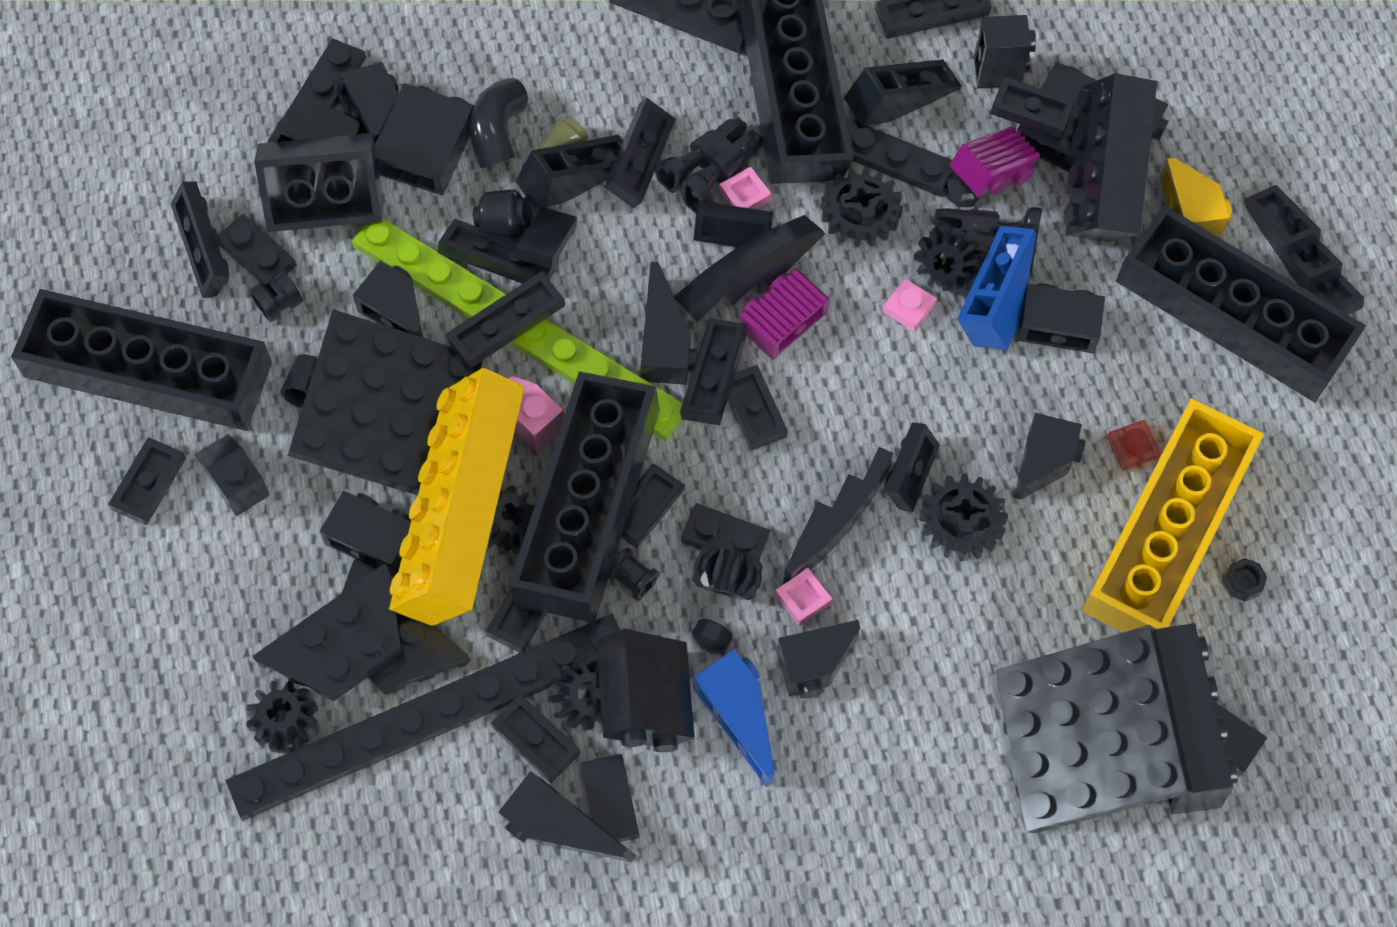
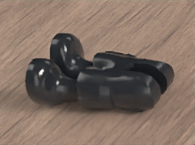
(719, 152)
(983, 225)

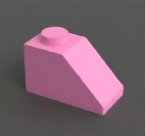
(538, 416)

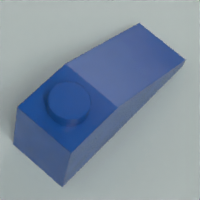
(999, 290)
(735, 701)

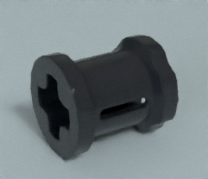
(633, 574)

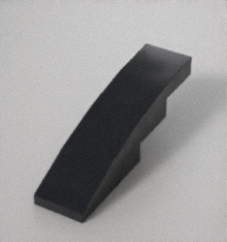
(1299, 248)
(742, 268)
(831, 524)

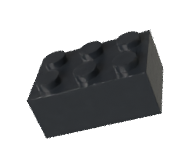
(319, 182)

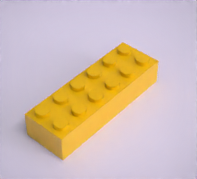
(456, 498)
(1173, 520)

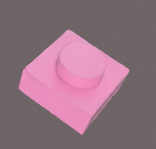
(745, 190)
(909, 304)
(803, 597)

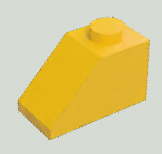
(1195, 196)

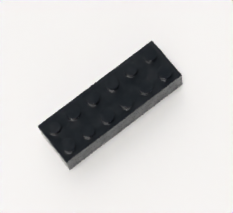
(796, 90)
(1239, 303)
(142, 359)
(585, 497)

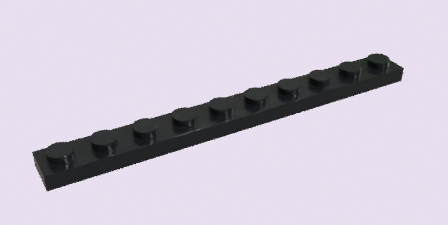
(413, 721)

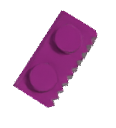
(995, 162)
(784, 312)

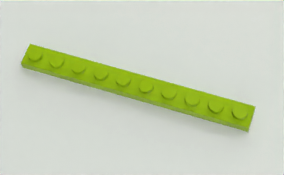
(470, 295)

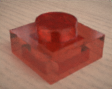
(1134, 445)

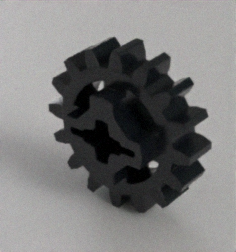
(861, 206)
(979, 509)

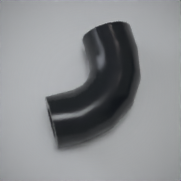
(491, 117)

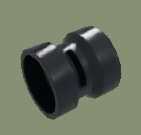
(276, 295)

